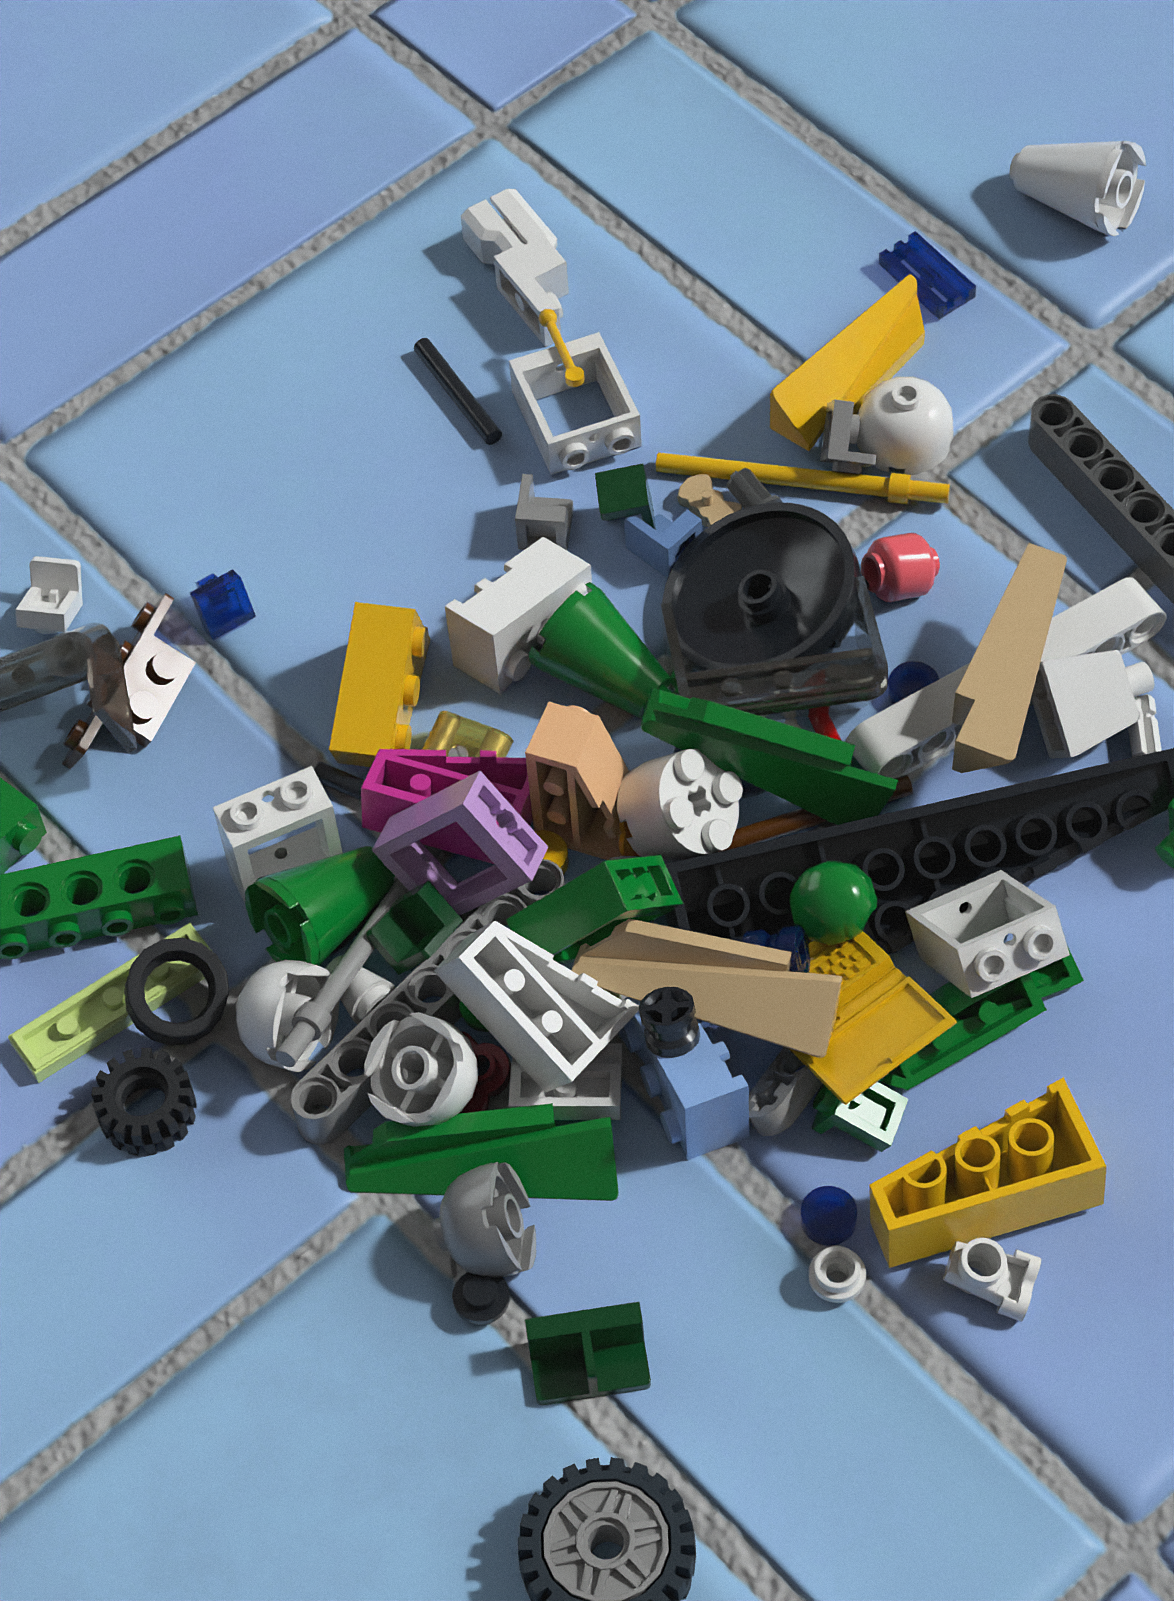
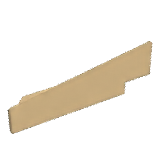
(1003, 671)
(729, 980)

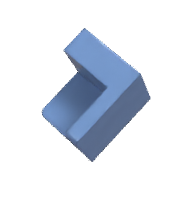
(664, 545)

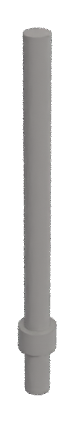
(315, 1015)

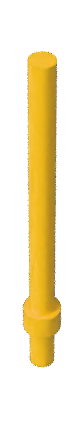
(897, 488)

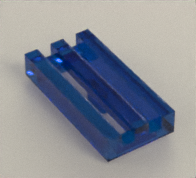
(933, 271)

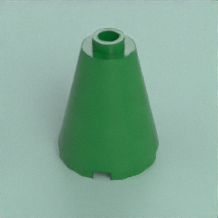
(599, 652)
(317, 903)

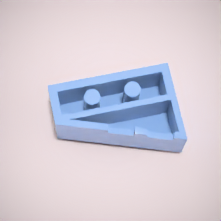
(696, 1089)

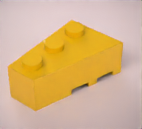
(378, 683)

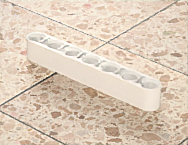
(922, 724)

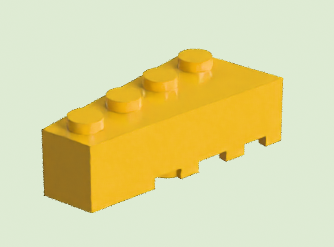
(992, 1181)

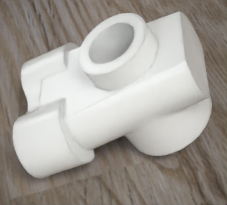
(1004, 1279)

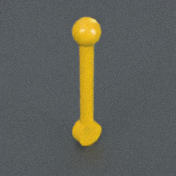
(573, 375)

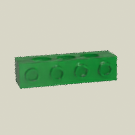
(100, 877)

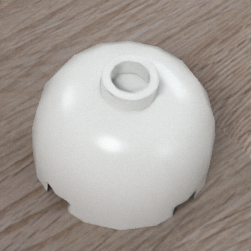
(906, 425)
(270, 1004)
(421, 1070)

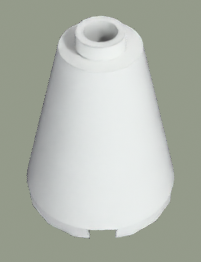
(1084, 180)

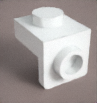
(53, 595)

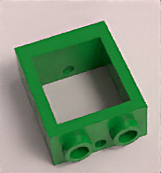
(596, 903)

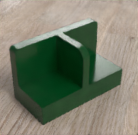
(588, 1353)

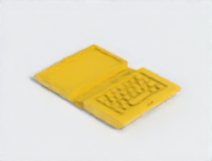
(878, 1017)

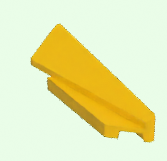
(849, 365)

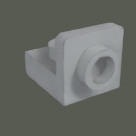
(839, 430)

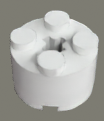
(679, 806)

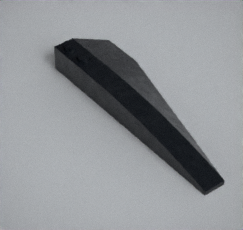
(925, 849)

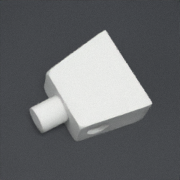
(1087, 699)

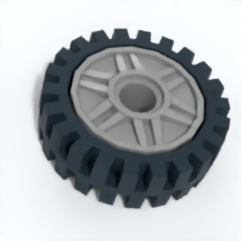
(602, 1507)

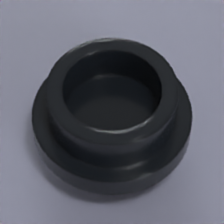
(480, 1298)

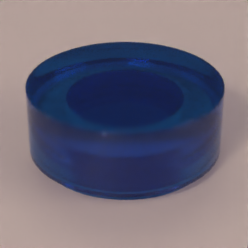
(908, 679)
(828, 1215)

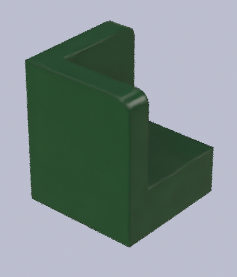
(624, 494)
(413, 927)

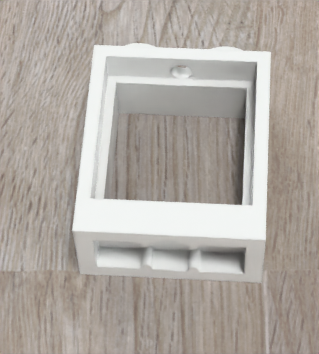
(538, 377)
(251, 822)
(971, 945)

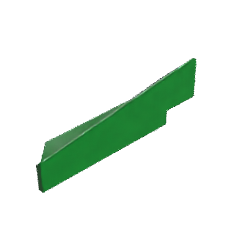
(771, 755)
(983, 1019)
(550, 1160)

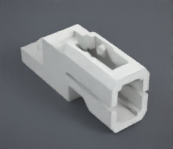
(524, 256)

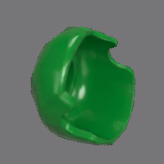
(832, 902)

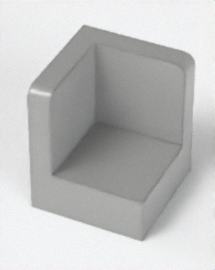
(541, 517)

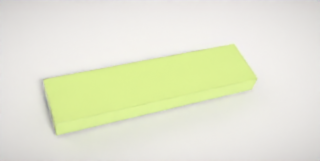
(98, 1013)

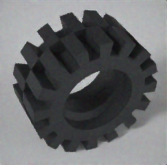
(139, 1074)

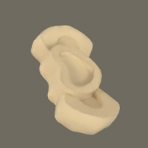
(705, 501)

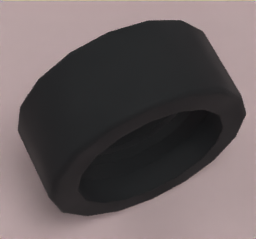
(176, 950)

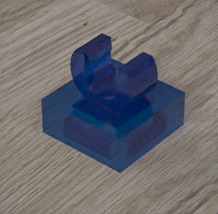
(222, 603)

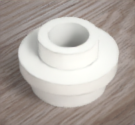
(837, 1259)

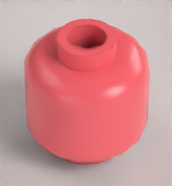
(900, 567)

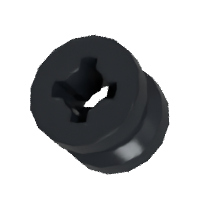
(669, 1022)

